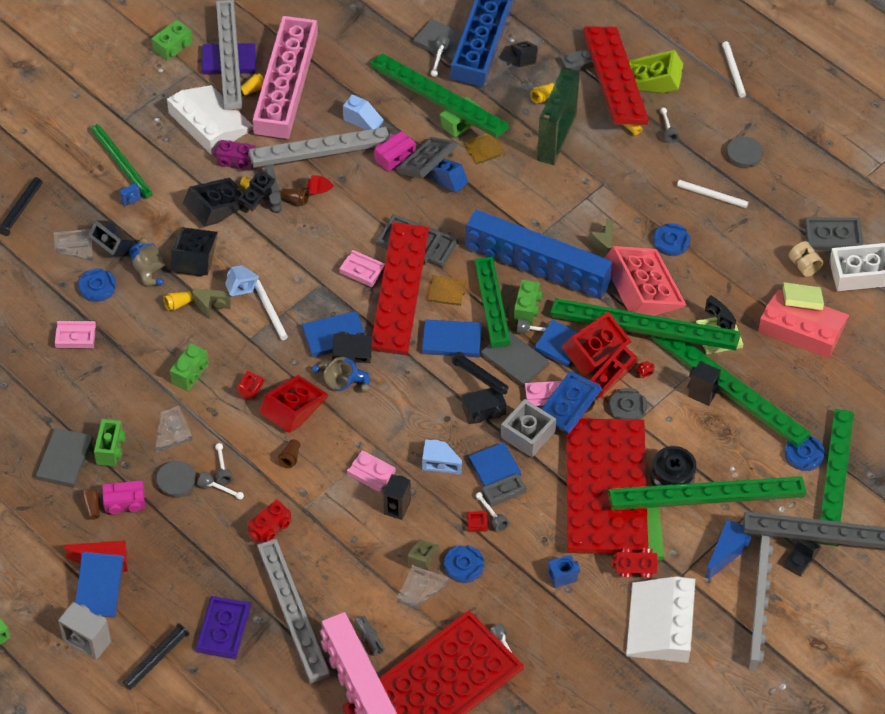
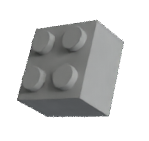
(528, 428)
(85, 630)

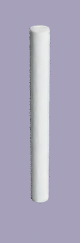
(733, 68)
(713, 194)
(270, 310)

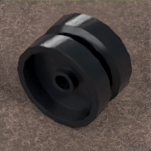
(673, 466)

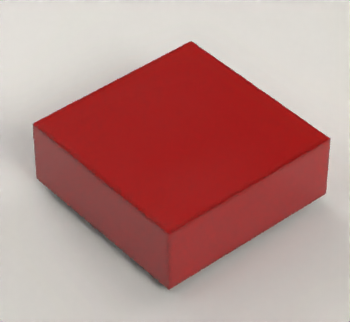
(477, 521)

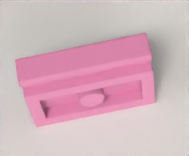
(362, 268)
(75, 334)
(540, 392)
(371, 471)

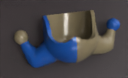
(146, 261)
(342, 373)

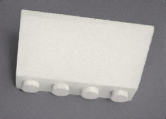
(204, 117)
(661, 619)

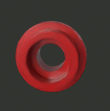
(645, 369)

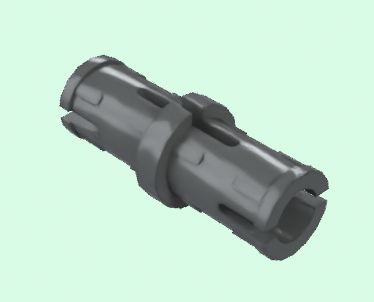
(369, 635)

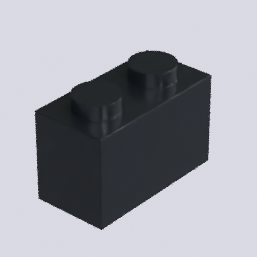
(110, 238)
(355, 347)
(703, 383)
(483, 405)
(397, 496)

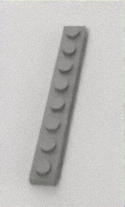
(229, 55)
(318, 147)
(761, 602)
(293, 611)

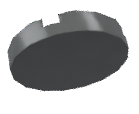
(744, 152)
(627, 404)
(176, 479)

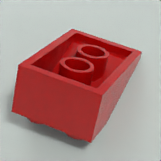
(595, 343)
(292, 403)

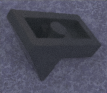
(525, 52)
(801, 556)

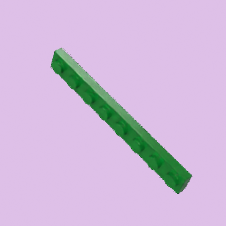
(837, 467)

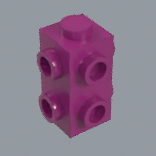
(234, 155)

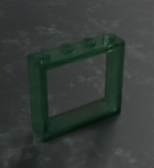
(555, 129)

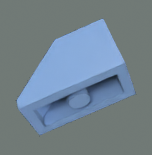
(361, 113)
(240, 281)
(440, 458)

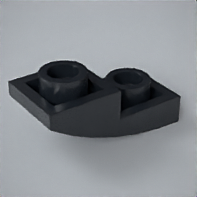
(256, 190)
(719, 310)

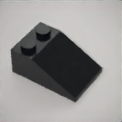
(213, 200)
(193, 251)

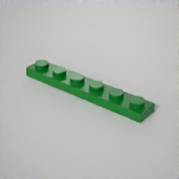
(492, 302)

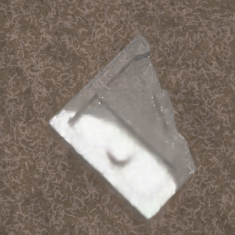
(74, 243)
(172, 429)
(420, 586)

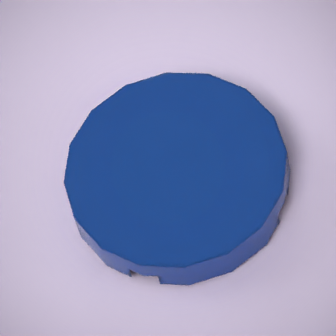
(671, 239)
(97, 285)
(806, 456)
(464, 564)

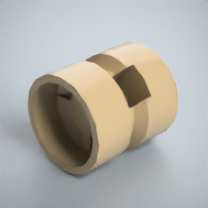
(806, 259)

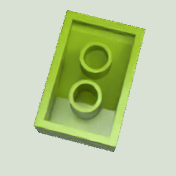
(658, 72)

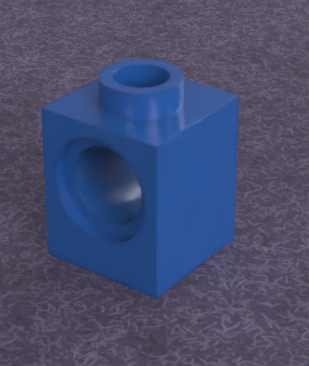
(562, 578)

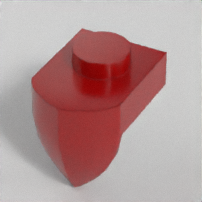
(318, 184)
(249, 385)

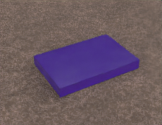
(212, 63)
(223, 627)

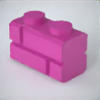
(394, 150)
(124, 497)

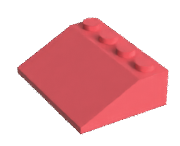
(643, 281)
(803, 327)

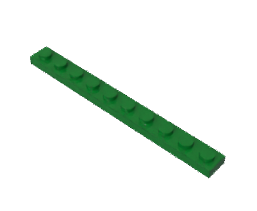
(439, 95)
(648, 324)
(739, 392)
(706, 493)

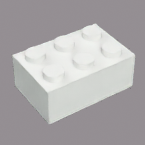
(858, 266)

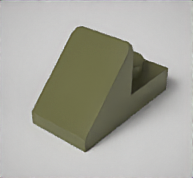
(603, 241)
(207, 299)
(422, 554)

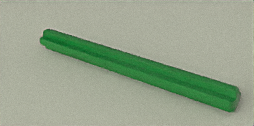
(121, 160)

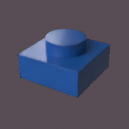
(130, 194)

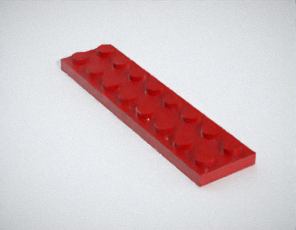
(615, 75)
(400, 288)

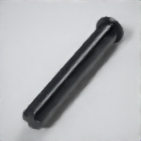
(20, 206)
(460, 360)
(155, 656)

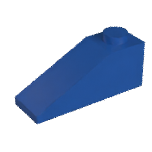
(449, 175)
(728, 547)

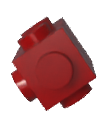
(269, 522)
(631, 562)

